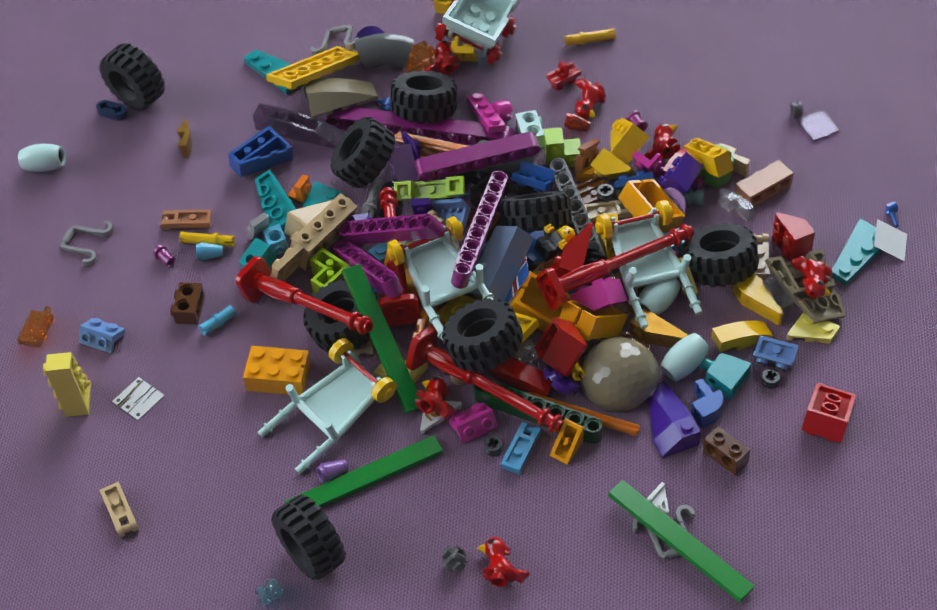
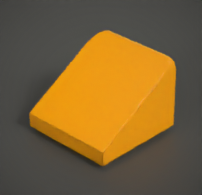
(587, 175)

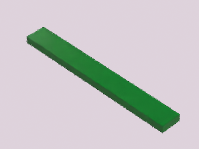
(382, 337)
(374, 472)
(681, 541)

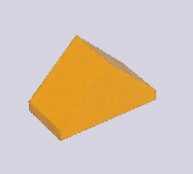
(567, 441)

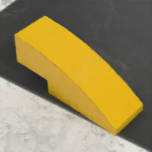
(739, 334)

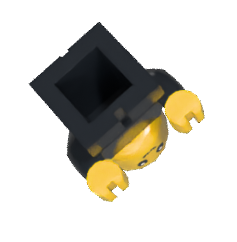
(553, 242)

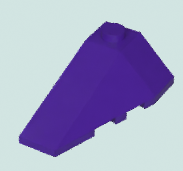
(671, 422)

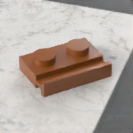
(587, 154)
(588, 190)

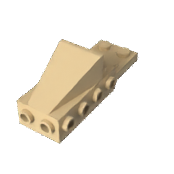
(310, 231)

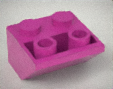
(601, 294)

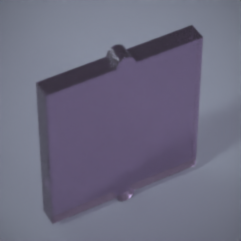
(818, 126)

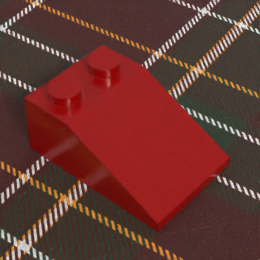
(574, 254)
(828, 412)

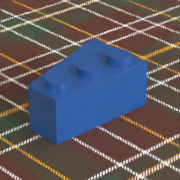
(260, 152)

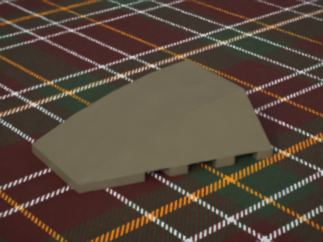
(335, 93)
(792, 281)

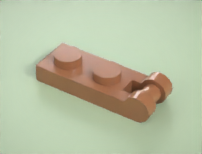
(186, 219)

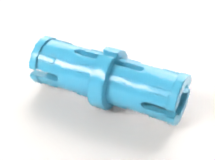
(217, 320)

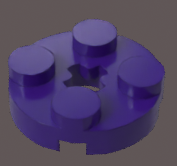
(560, 382)

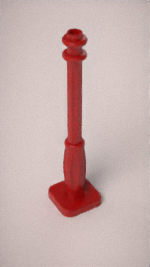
(256, 280)
(555, 287)
(405, 307)
(424, 349)

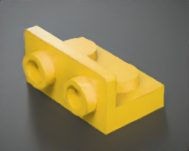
(464, 52)

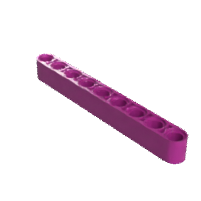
(479, 230)

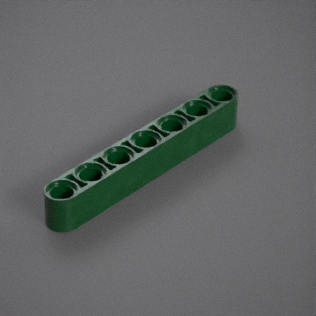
(587, 421)

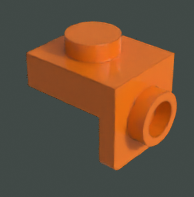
(301, 189)

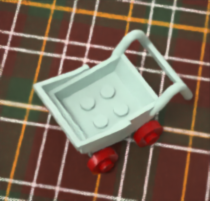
(480, 22)

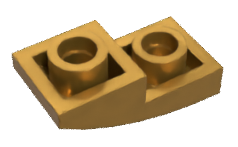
(185, 141)

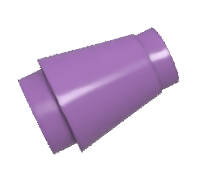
(330, 470)

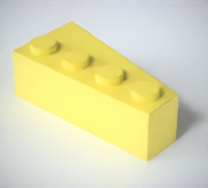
(68, 383)

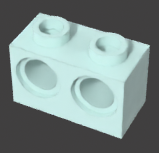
(530, 122)

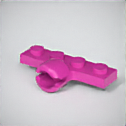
(490, 115)

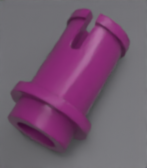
(160, 252)

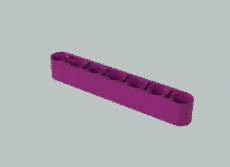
(477, 156)
(391, 228)
(377, 274)

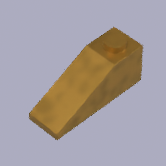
(658, 331)

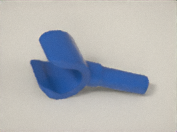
(385, 104)
(890, 210)

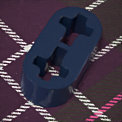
(111, 110)

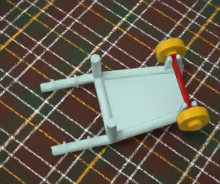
(432, 268)
(652, 268)
(336, 399)

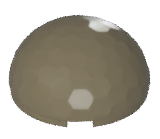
(619, 374)

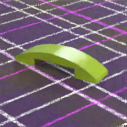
(432, 189)

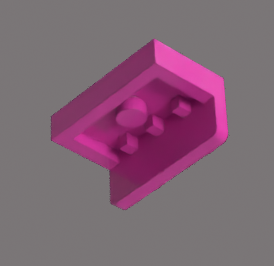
(655, 165)
(473, 422)

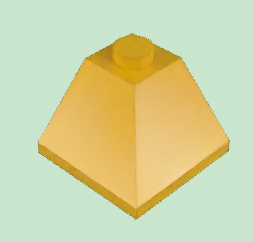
(610, 166)

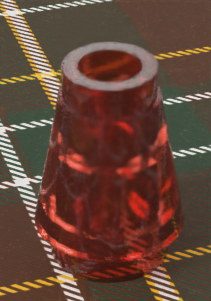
(576, 122)

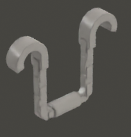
(349, 46)
(87, 252)
(671, 552)

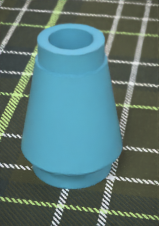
(208, 251)

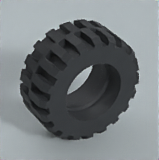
(132, 76)
(423, 96)
(362, 152)
(536, 210)
(722, 254)
(321, 326)
(482, 335)
(308, 537)

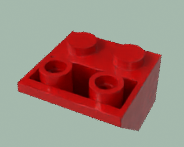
(792, 236)
(561, 345)

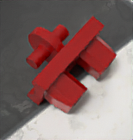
(563, 74)

